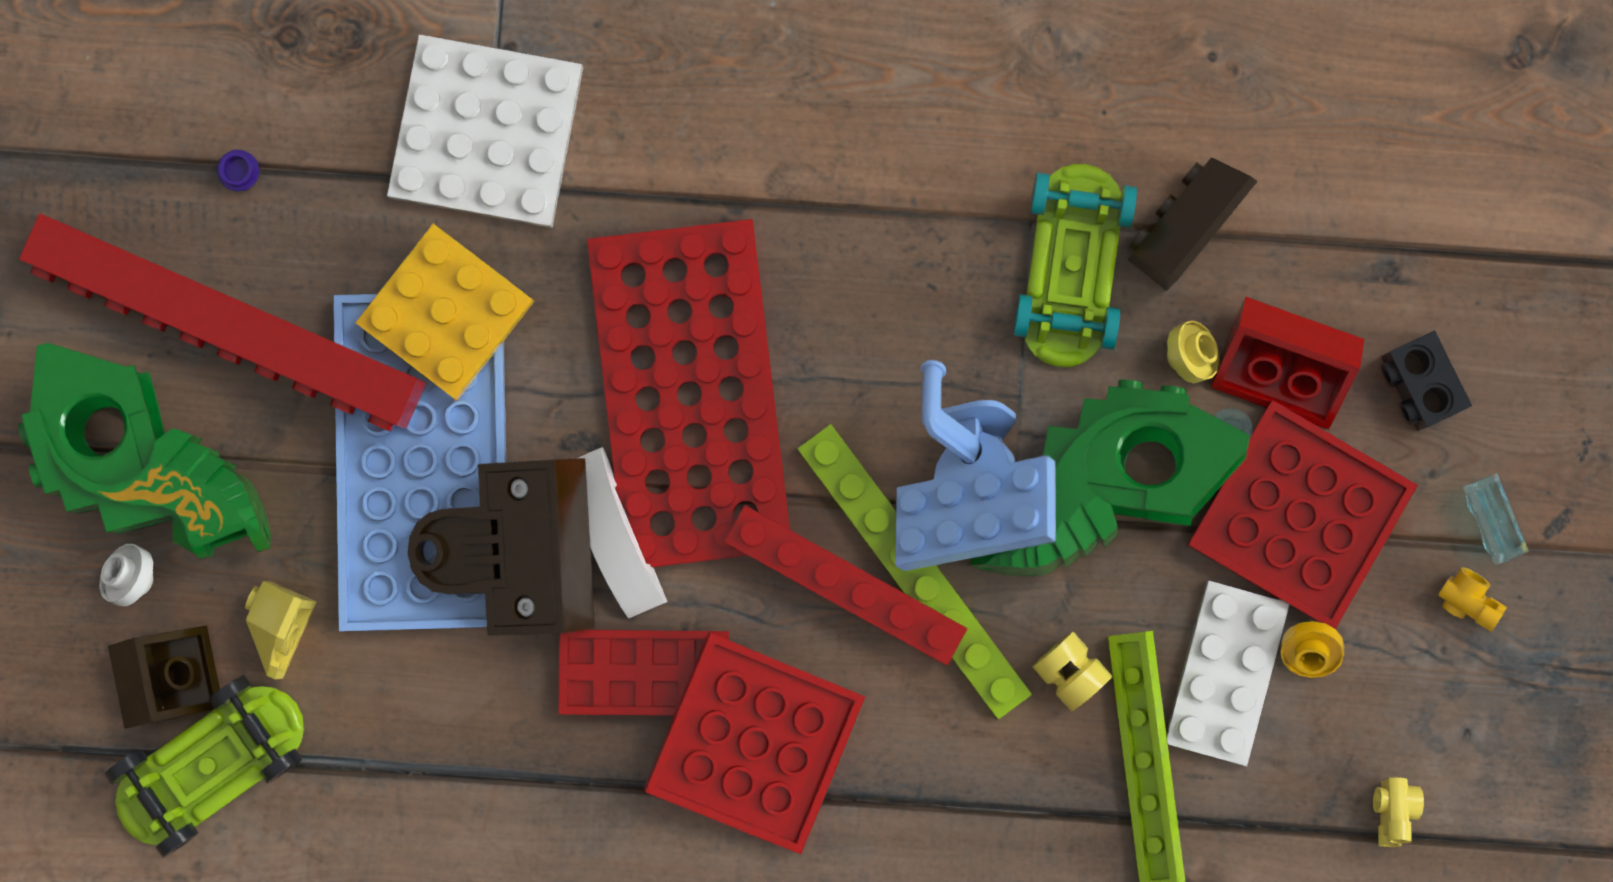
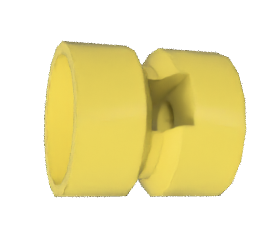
(1082, 682)

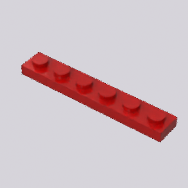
(845, 585)

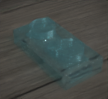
(1495, 519)

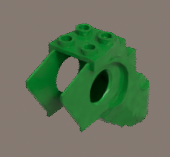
(1093, 477)

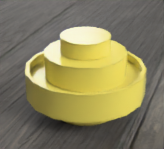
(1193, 352)

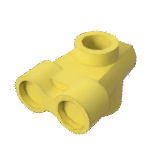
(1397, 805)

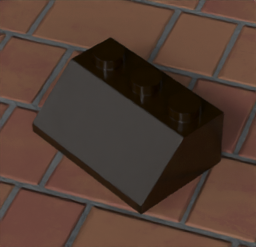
(1189, 221)

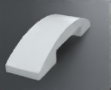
(615, 544)

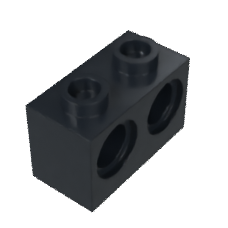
(1435, 376)

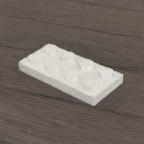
(1226, 673)

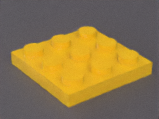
(445, 312)

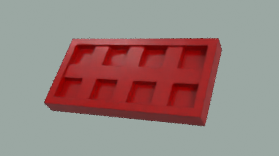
(626, 670)

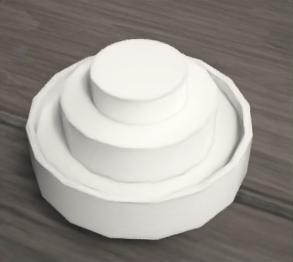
(126, 575)

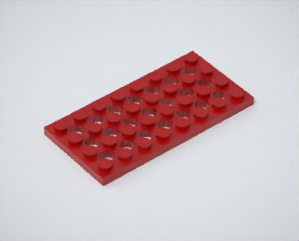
(623, 382)

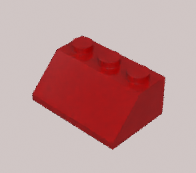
(1289, 362)

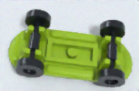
(208, 765)

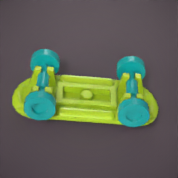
(1073, 264)

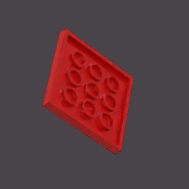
(1302, 515)
(754, 743)

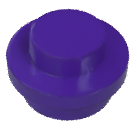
(238, 170)

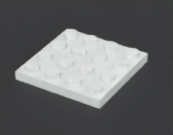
(485, 131)

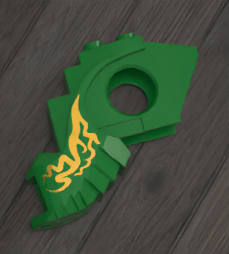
(149, 474)

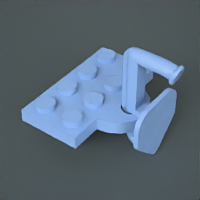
(978, 491)

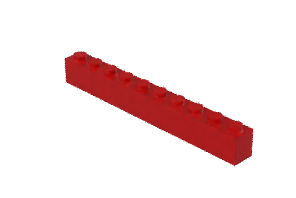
(223, 322)

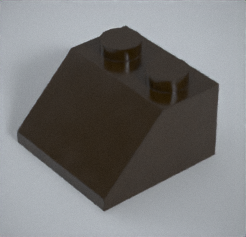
(164, 675)

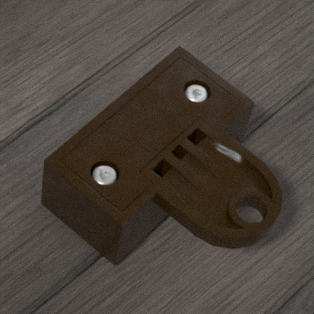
(518, 548)

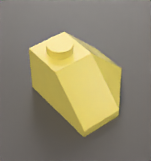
(277, 624)

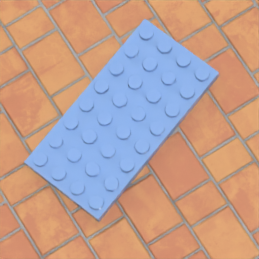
(398, 478)

